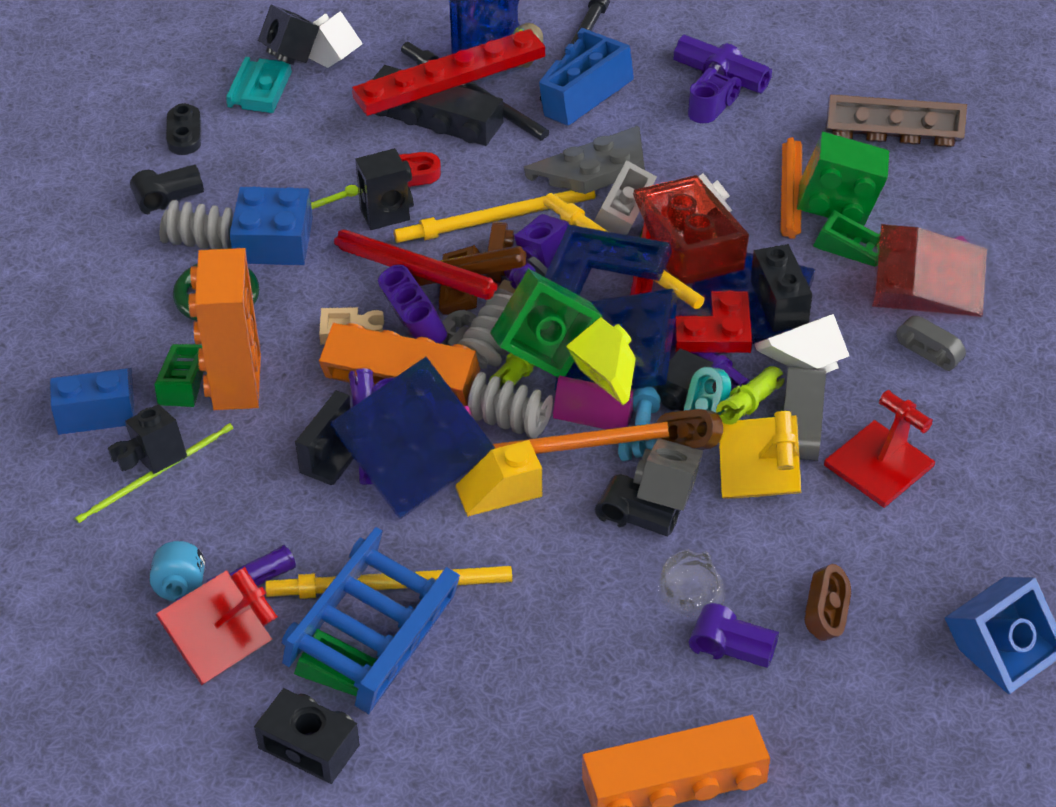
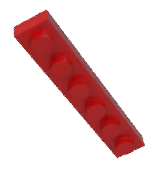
(448, 72)

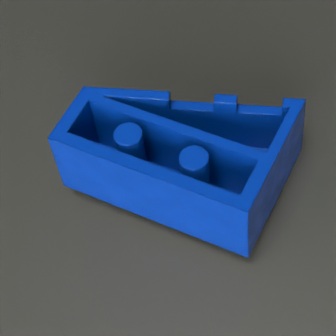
(585, 76)

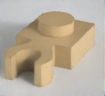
(371, 320)

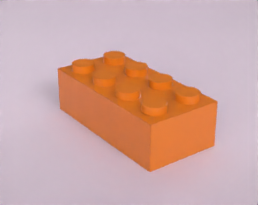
(226, 328)

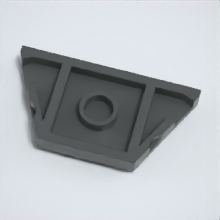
(592, 164)

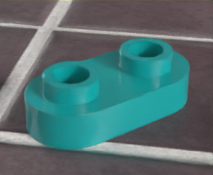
(701, 393)

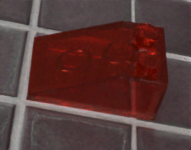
(697, 225)
(928, 272)

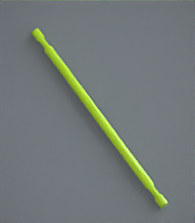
(150, 475)

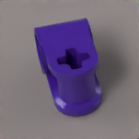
(712, 95)

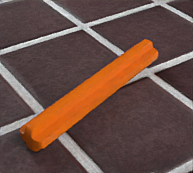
(791, 178)

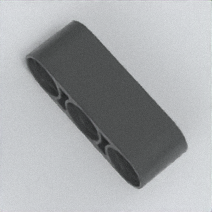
(806, 400)

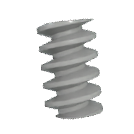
(196, 227)
(478, 335)
(508, 408)

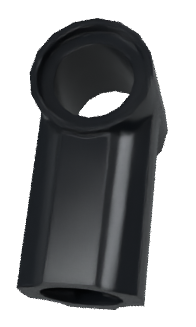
(156, 190)
(622, 506)

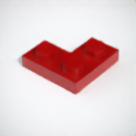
(722, 332)

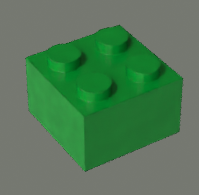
(843, 178)
(543, 322)

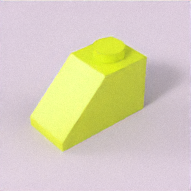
(605, 358)

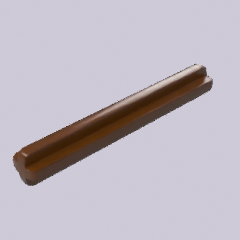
(486, 262)

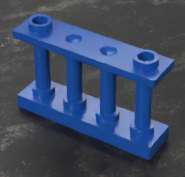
(391, 651)

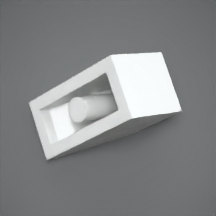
(809, 346)

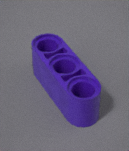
(411, 304)

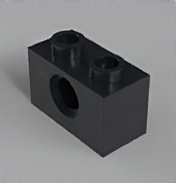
(288, 35)
(384, 188)
(781, 287)
(321, 754)

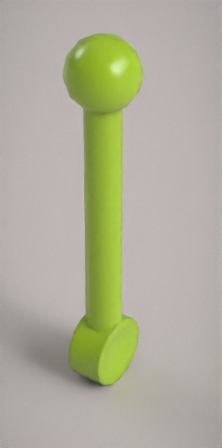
(350, 190)

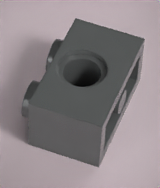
(668, 473)

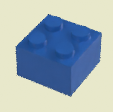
(272, 224)

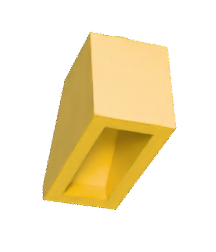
(501, 479)

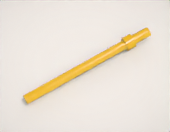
(576, 216)
(431, 228)
(308, 585)

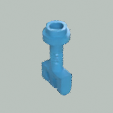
(644, 403)

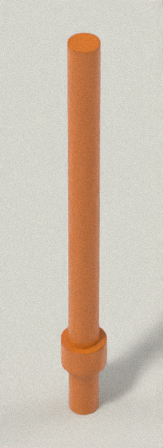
(596, 438)

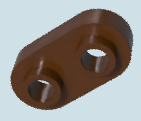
(499, 239)
(694, 428)
(828, 602)

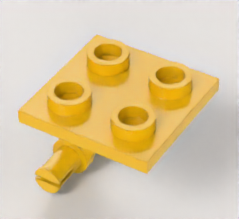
(760, 457)

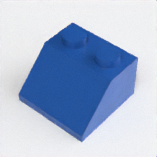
(92, 400)
(1007, 631)

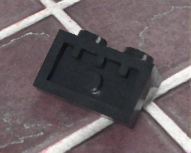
(319, 448)

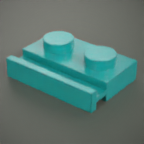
(259, 85)

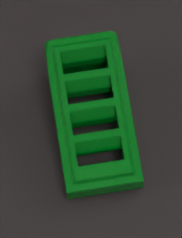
(835, 239)
(179, 386)
(318, 672)

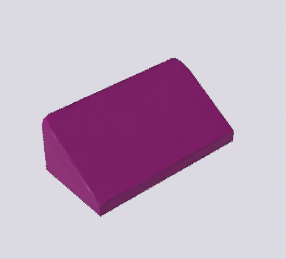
(590, 405)

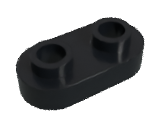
(183, 129)

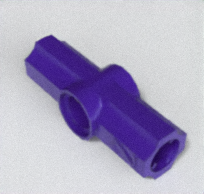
(725, 59)

